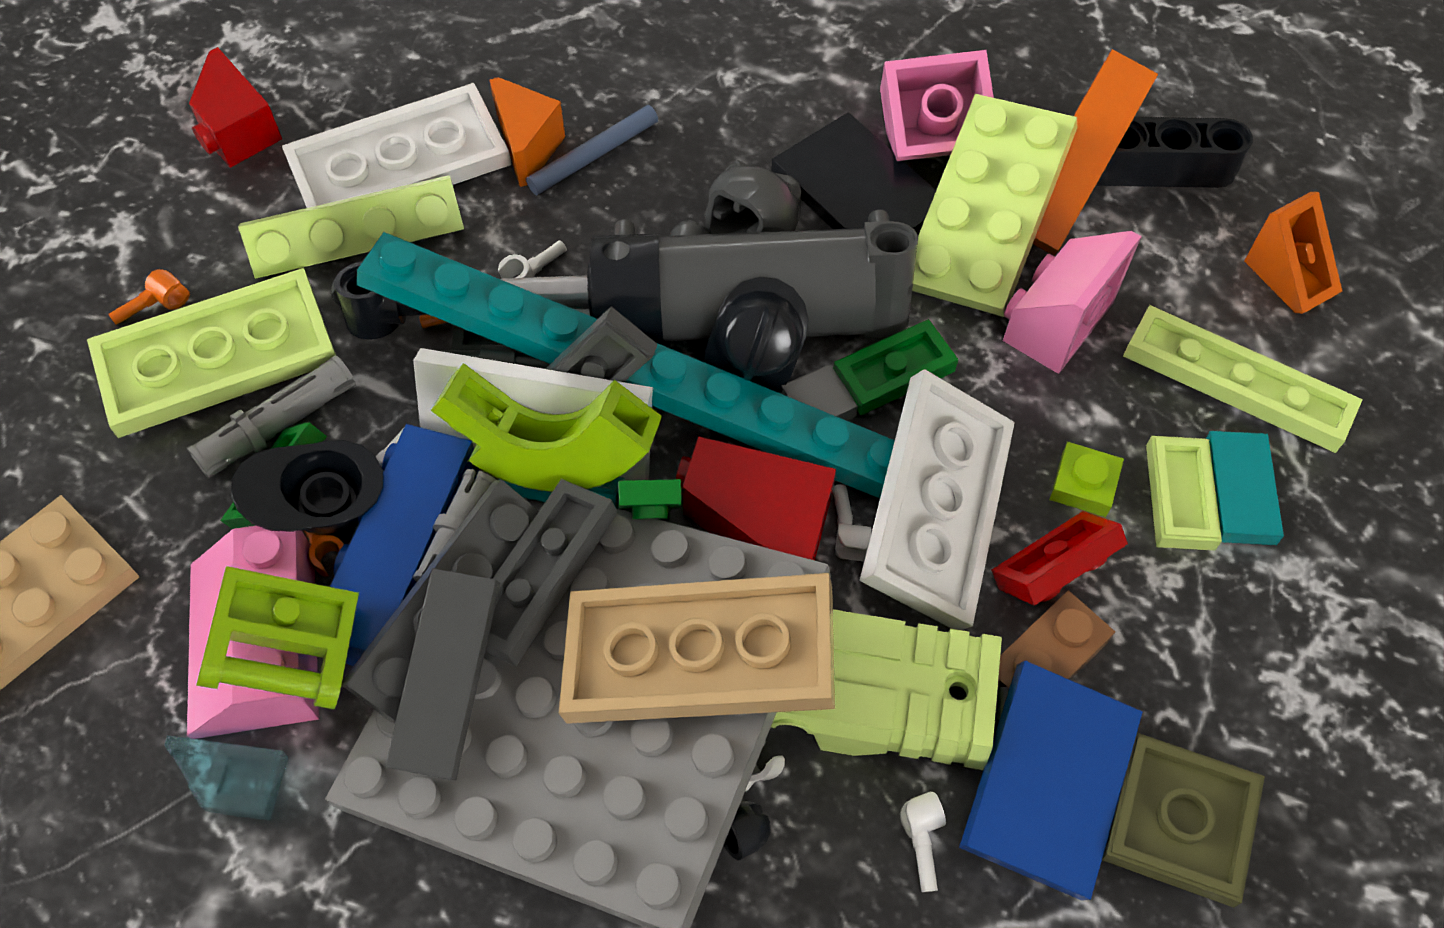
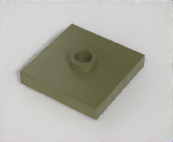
(1185, 820)

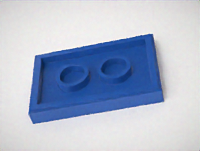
(1052, 781)

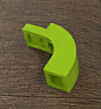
(544, 448)

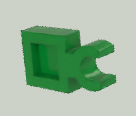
(649, 497)

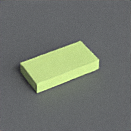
(1183, 493)

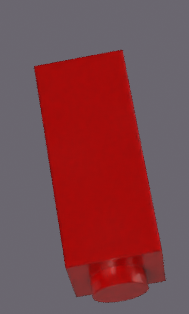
(756, 496)

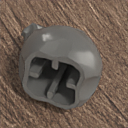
(752, 201)

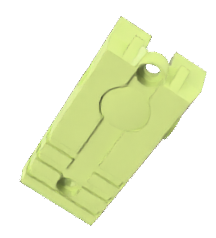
(897, 696)

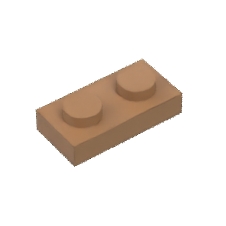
(1058, 641)

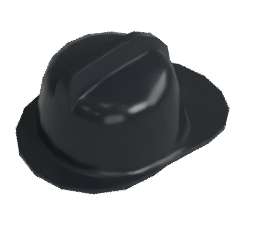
(759, 332)
(308, 487)

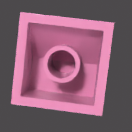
(929, 101)
(1068, 297)

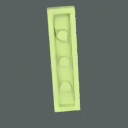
(350, 226)
(1243, 379)

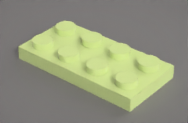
(991, 203)
(209, 352)

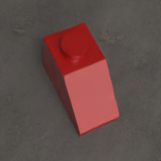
(230, 112)

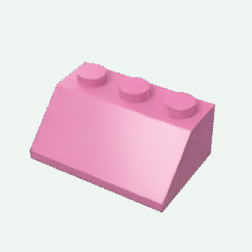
(231, 706)

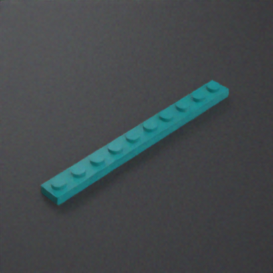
(678, 381)

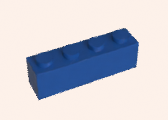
(396, 532)

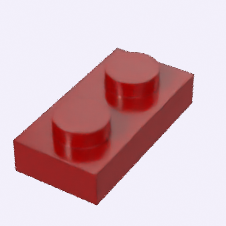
(1059, 557)

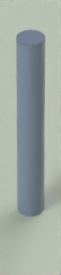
(591, 150)

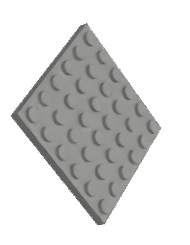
(591, 808)

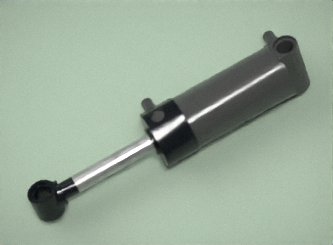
(677, 283)

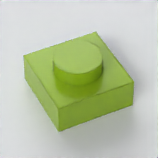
(1086, 479)

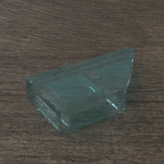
(230, 776)

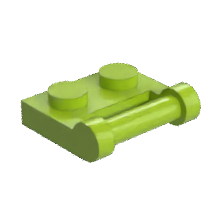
(284, 617)

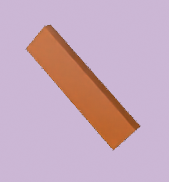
(1101, 126)

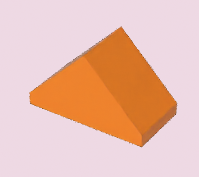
(529, 124)
(1297, 255)

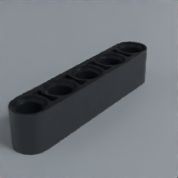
(1178, 153)

